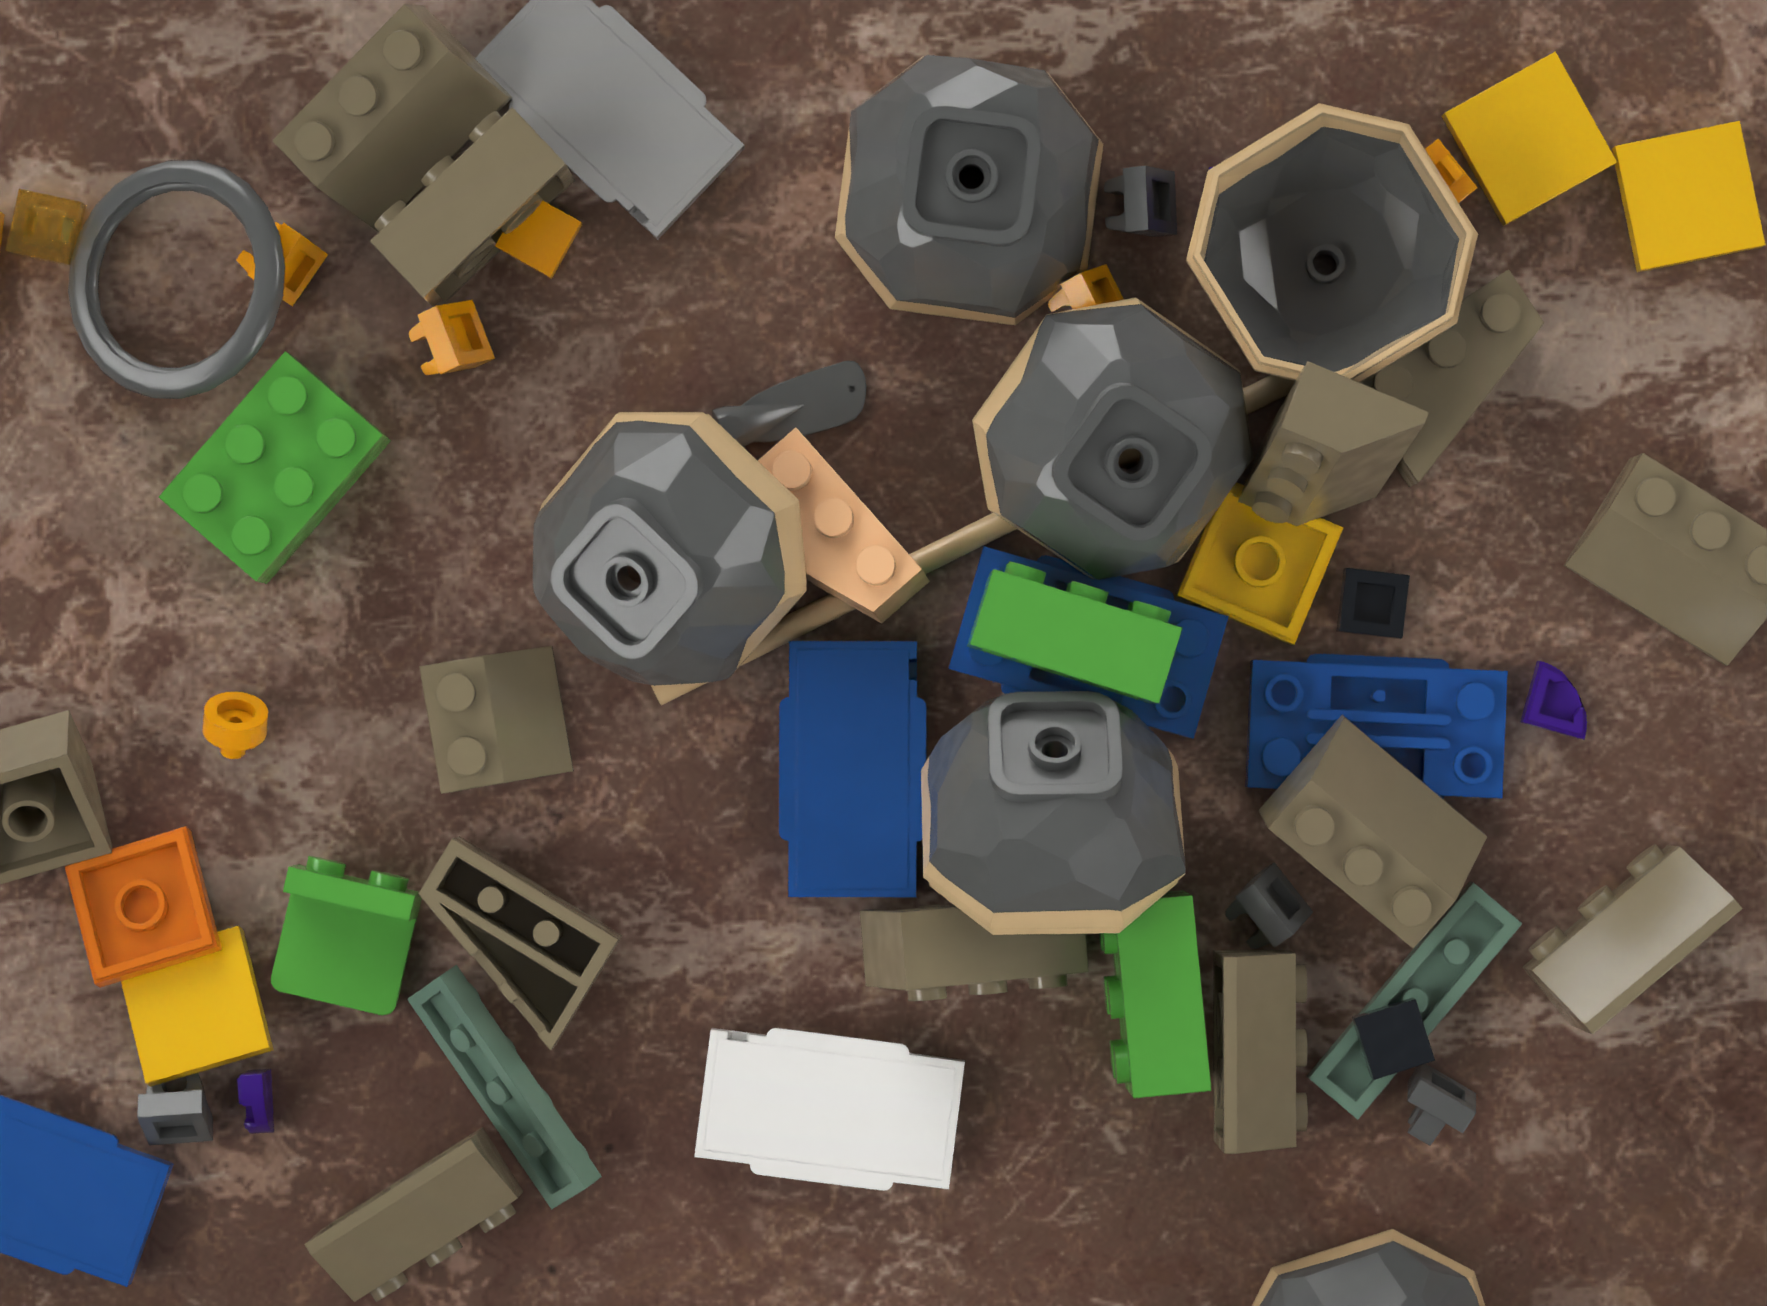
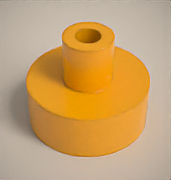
(235, 722)

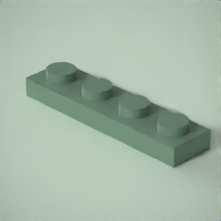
(1434, 975)
(504, 1087)

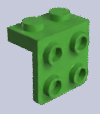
(345, 936)

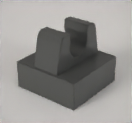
(1147, 201)
(1272, 906)
(1437, 1103)
(175, 1115)

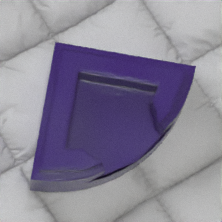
(1554, 703)
(257, 1096)

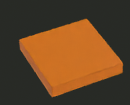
(143, 907)

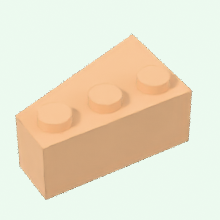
(842, 539)

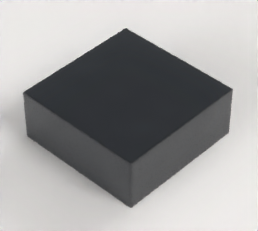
(1373, 603)
(1393, 1038)

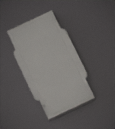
(611, 107)

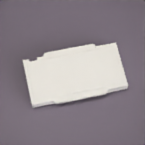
(829, 1108)

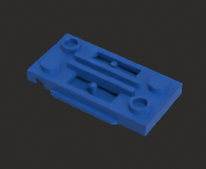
(1189, 671)
(1420, 711)
(851, 768)
(74, 1194)

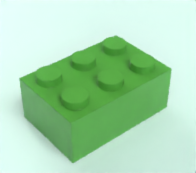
(274, 468)
(1075, 633)
(1158, 1001)

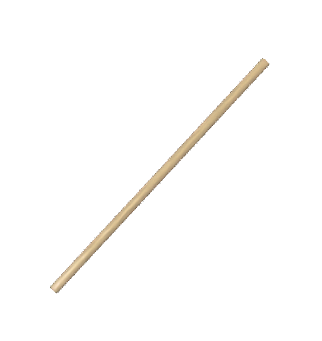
(943, 552)

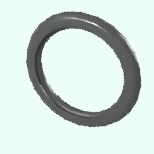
(264, 302)

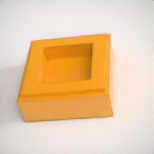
(541, 239)

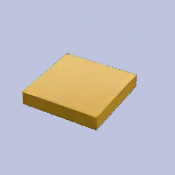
(1529, 138)
(1688, 196)
(1259, 568)
(198, 1013)

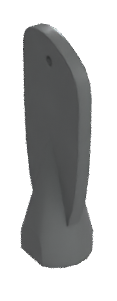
(807, 402)

